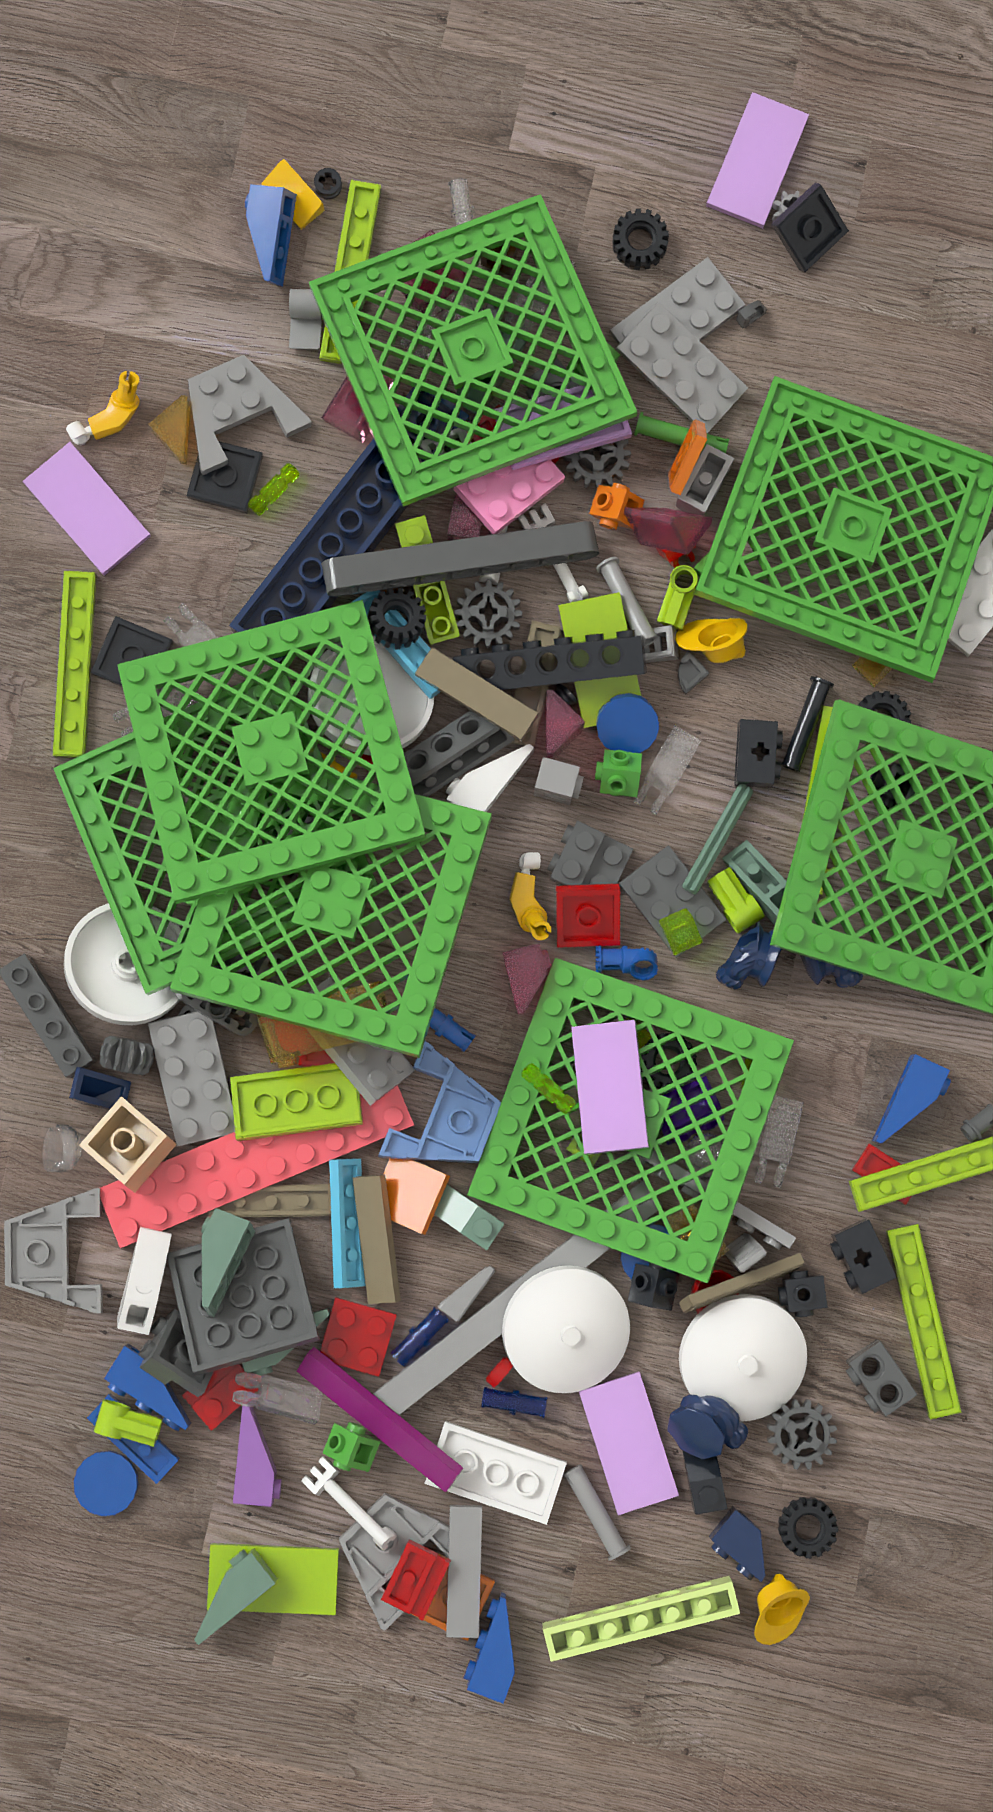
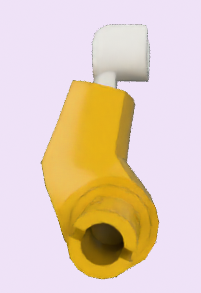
(115, 417)
(527, 909)

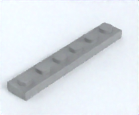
(746, 1218)

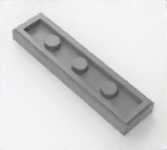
(464, 1571)

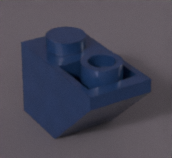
(742, 1541)

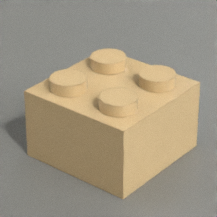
(127, 1144)

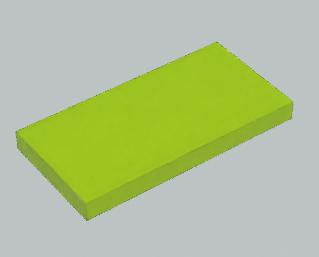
(597, 616)
(294, 1102)
(304, 1576)

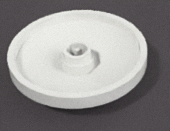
(408, 702)
(105, 976)
(566, 1329)
(745, 1354)

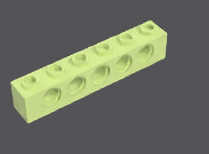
(640, 1618)

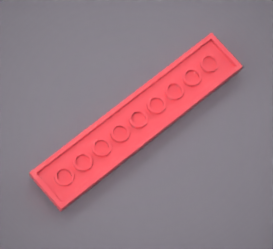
(234, 1169)

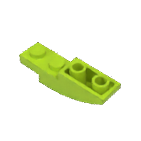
(440, 619)

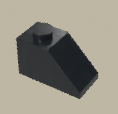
(704, 1484)

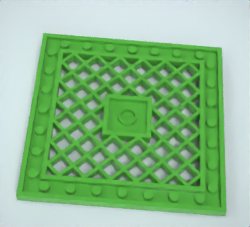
(472, 349)
(851, 529)
(270, 751)
(103, 765)
(915, 859)
(334, 906)
(691, 1257)

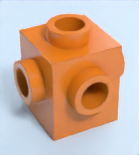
(610, 505)

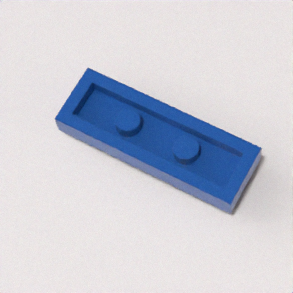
(151, 1460)

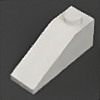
(485, 784)

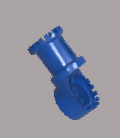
(625, 960)

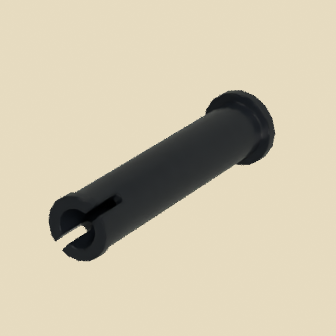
(806, 723)

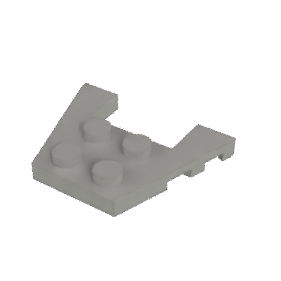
(231, 397)
(39, 1252)
(375, 1566)

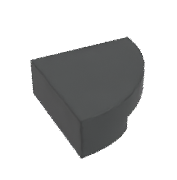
(750, 313)
(690, 672)

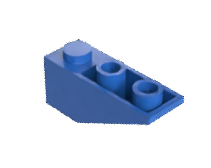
(151, 1394)
(494, 1665)

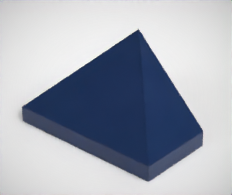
(98, 1089)

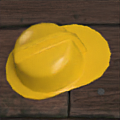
(716, 638)
(780, 1610)

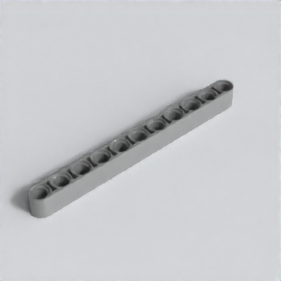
(487, 1322)

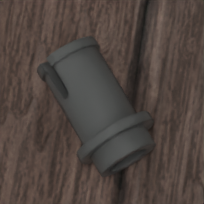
(978, 1124)

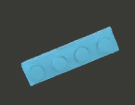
(409, 657)
(346, 1244)

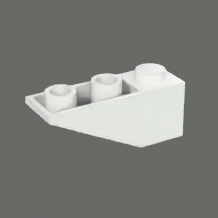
(144, 1281)

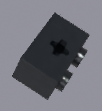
(749, 737)
(877, 1266)

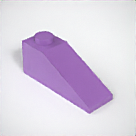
(255, 1467)

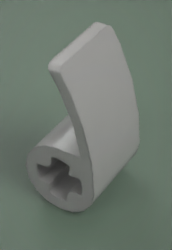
(305, 320)

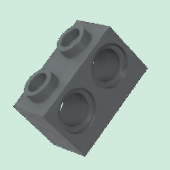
(886, 1373)

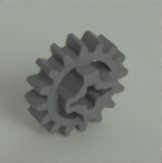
(609, 455)
(476, 612)
(792, 1446)

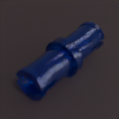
(419, 1336)
(514, 1402)

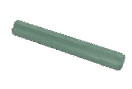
(717, 839)

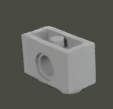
(704, 481)
(558, 781)

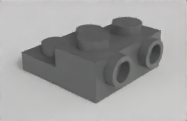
(588, 857)
(168, 1355)

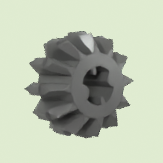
(126, 1055)

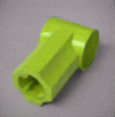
(677, 599)
(739, 906)
(118, 1422)

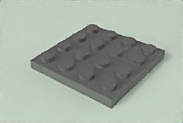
(261, 1311)

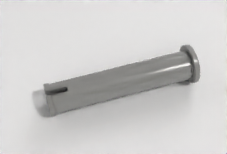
(632, 608)
(596, 1512)

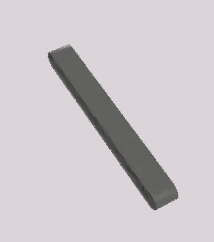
(459, 558)

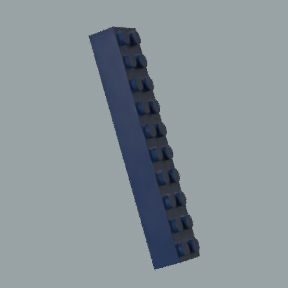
(346, 524)

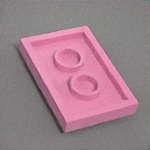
(508, 493)

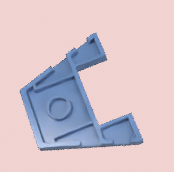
(457, 1121)

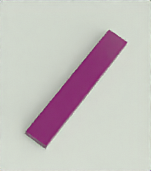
(379, 1419)

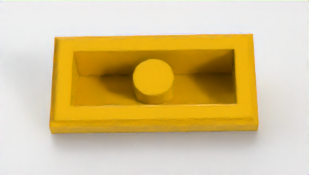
(307, 203)

